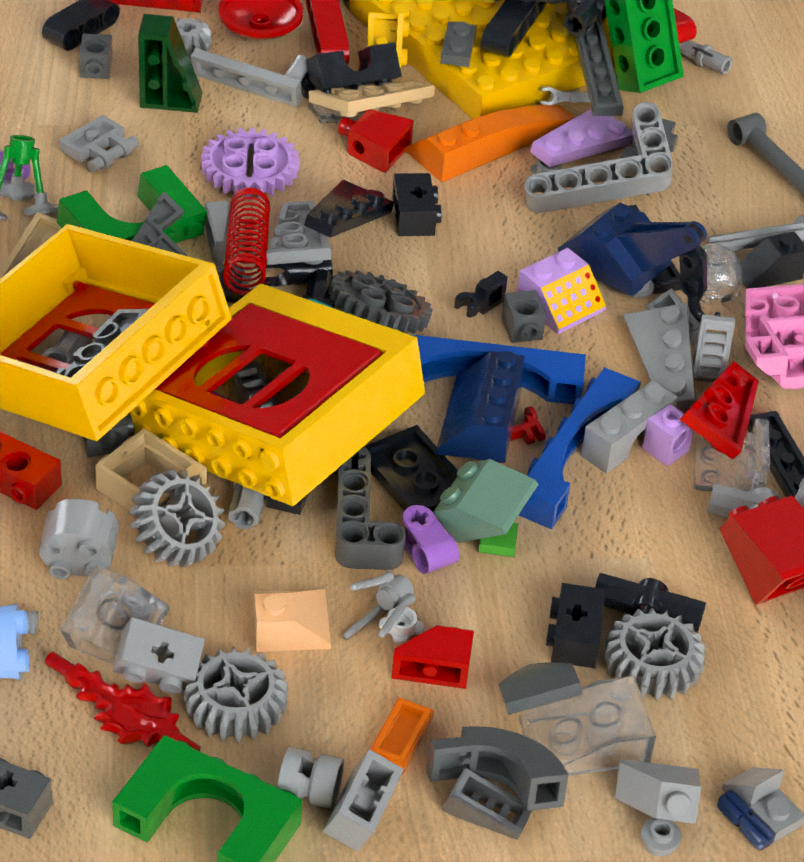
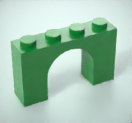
(85, 212)
(180, 773)

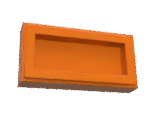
(402, 732)

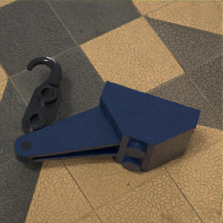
(631, 250)

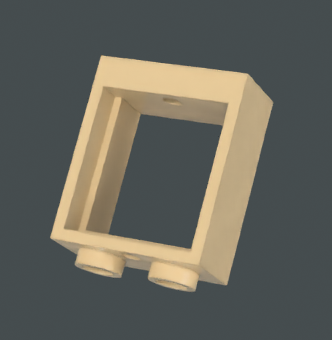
(130, 455)

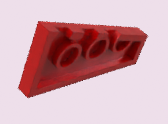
(724, 410)

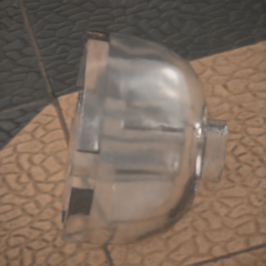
(723, 273)

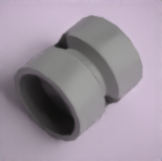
(311, 777)

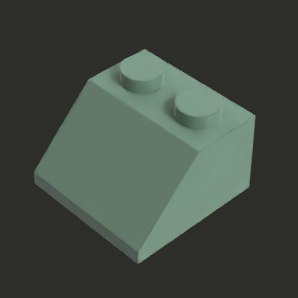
(483, 500)

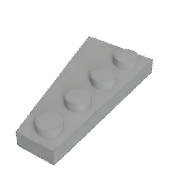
(295, 241)
(666, 349)

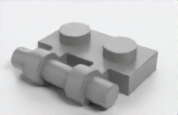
(93, 139)

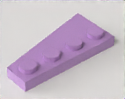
(581, 138)

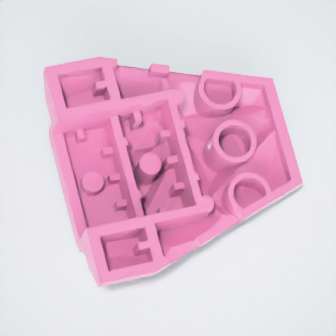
(777, 332)

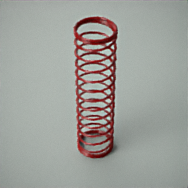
(247, 258)

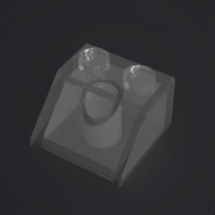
(105, 609)

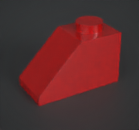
(435, 657)

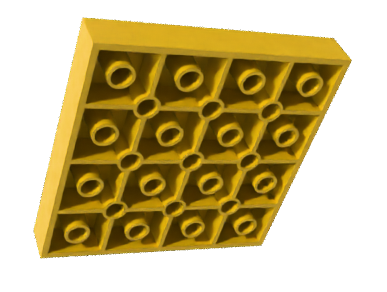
(491, 81)

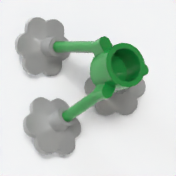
(21, 151)

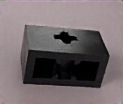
(415, 204)
(577, 625)

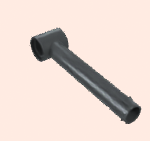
(753, 130)

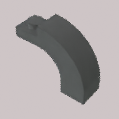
(504, 757)

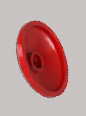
(261, 17)

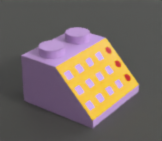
(564, 289)

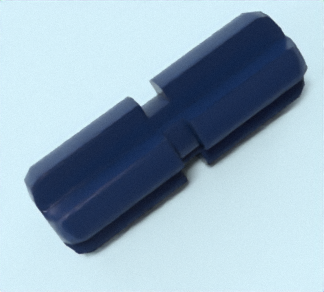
(751, 825)

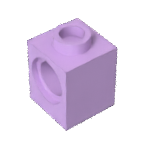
(667, 435)

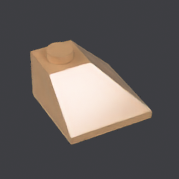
(291, 620)

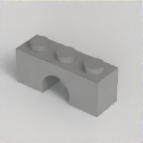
(612, 434)

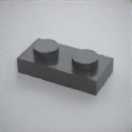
(458, 44)

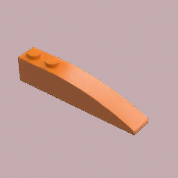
(485, 139)

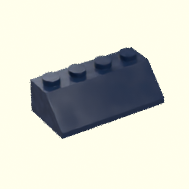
(483, 408)

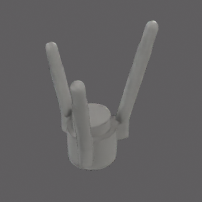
(393, 592)

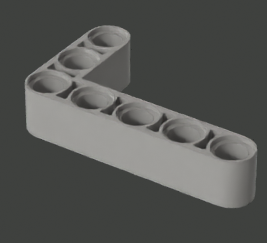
(610, 172)

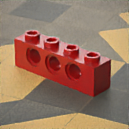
(27, 473)

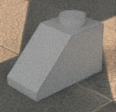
(659, 790)

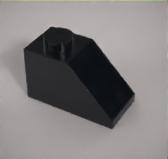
(774, 261)

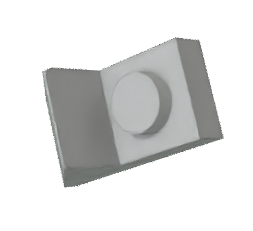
(762, 793)

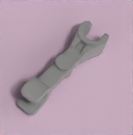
(558, 96)

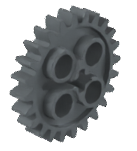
(380, 301)

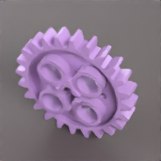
(227, 161)

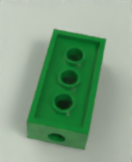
(644, 43)

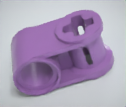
(427, 540)

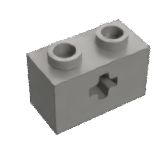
(177, 653)
(363, 800)

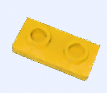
(388, 28)

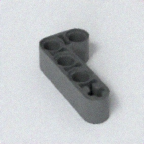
(359, 540)

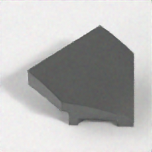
(539, 685)

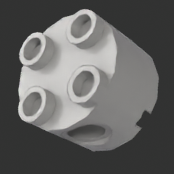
(78, 538)

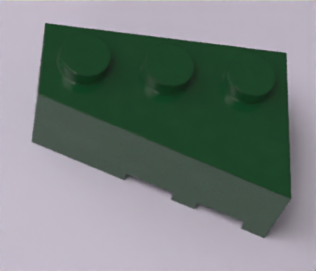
(165, 68)

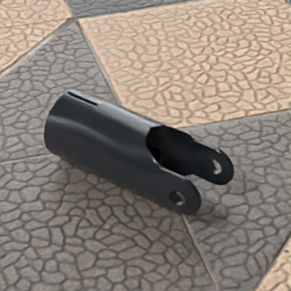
(296, 273)

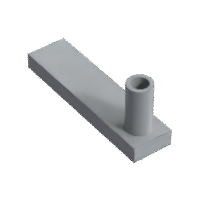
(251, 78)

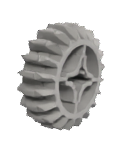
(167, 526)
(657, 651)
(236, 694)

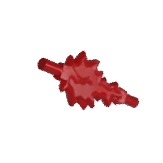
(126, 712)

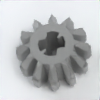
(194, 34)

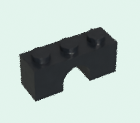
(377, 66)

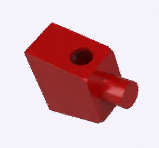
(377, 138)

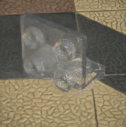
(744, 472)

